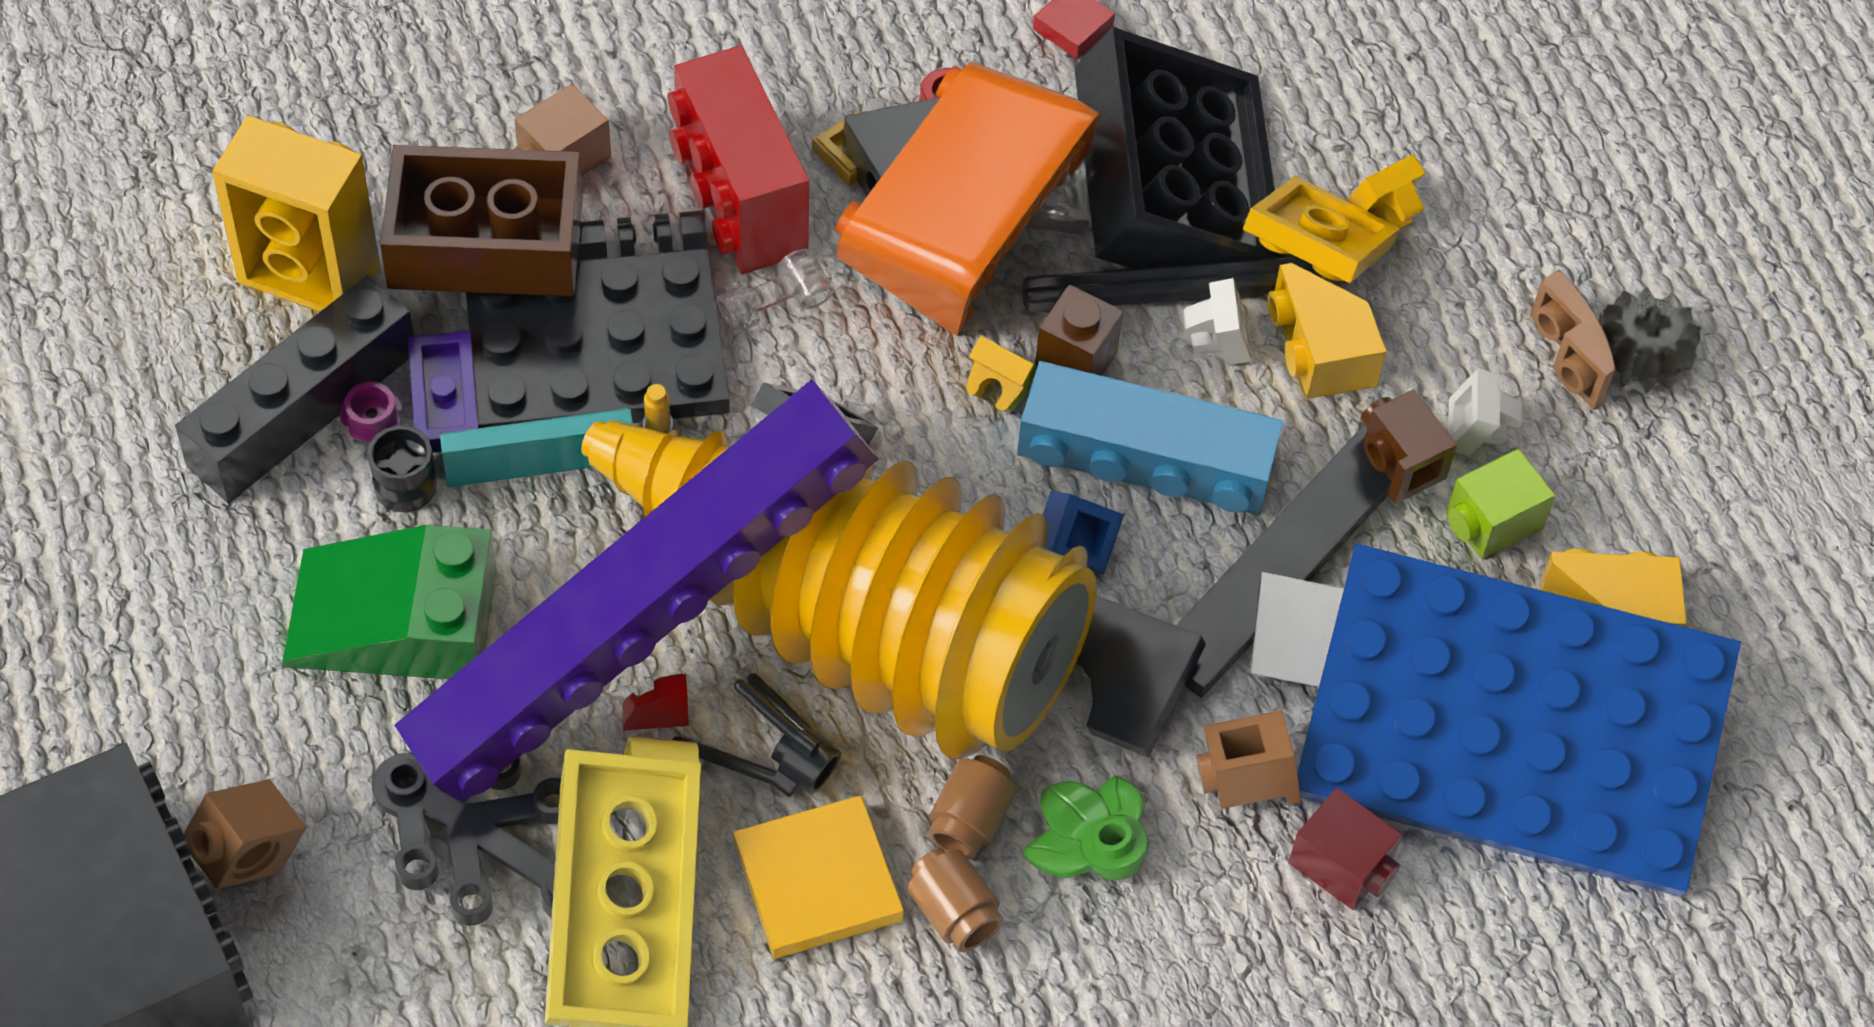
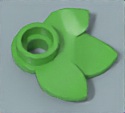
(1084, 826)

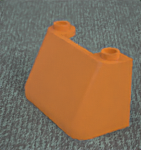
(965, 189)

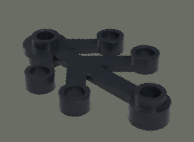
(468, 828)

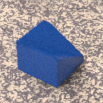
(1084, 524)

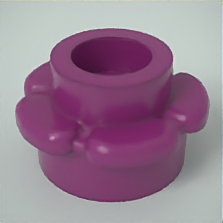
(368, 399)

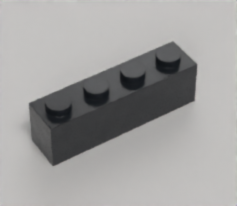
(294, 389)

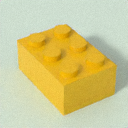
(295, 213)

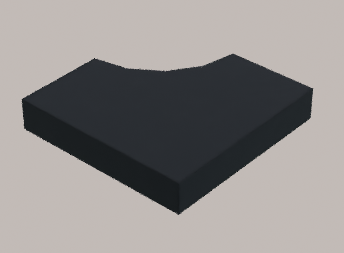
(1135, 673)

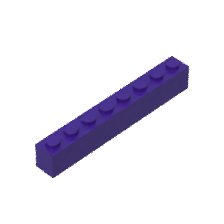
(636, 593)

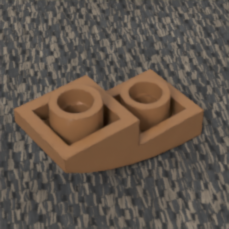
(1584, 353)

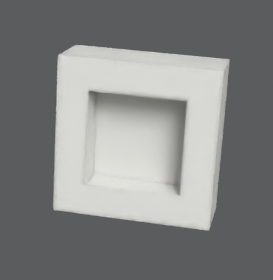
(1220, 323)
(1481, 412)

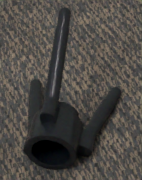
(802, 753)

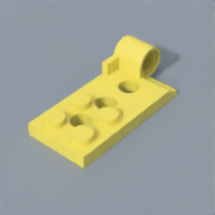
(663, 787)

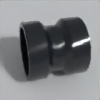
(402, 468)

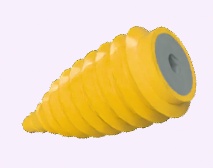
(897, 594)

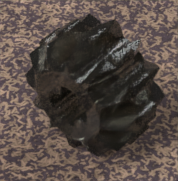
(1650, 339)

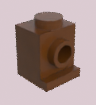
(1407, 444)

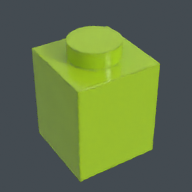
(1499, 504)

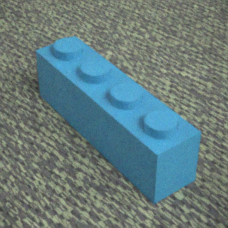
(1149, 438)

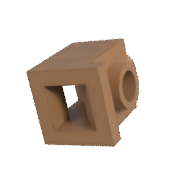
(1249, 761)

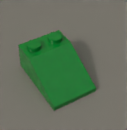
(394, 603)

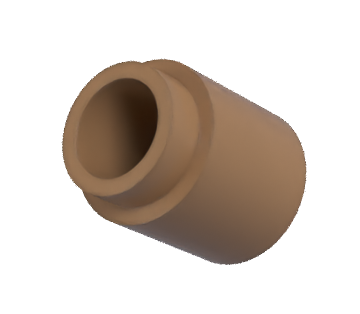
(971, 805)
(955, 899)

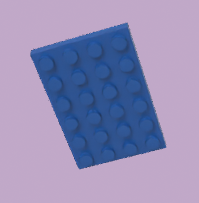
(1519, 719)

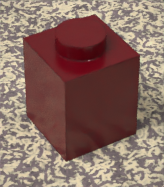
(1346, 850)

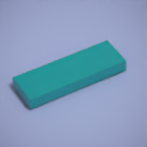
(520, 448)

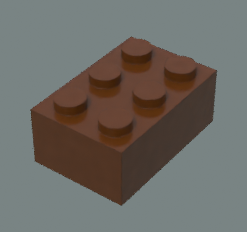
(482, 220)

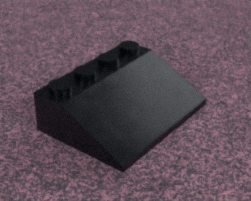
(1172, 154)

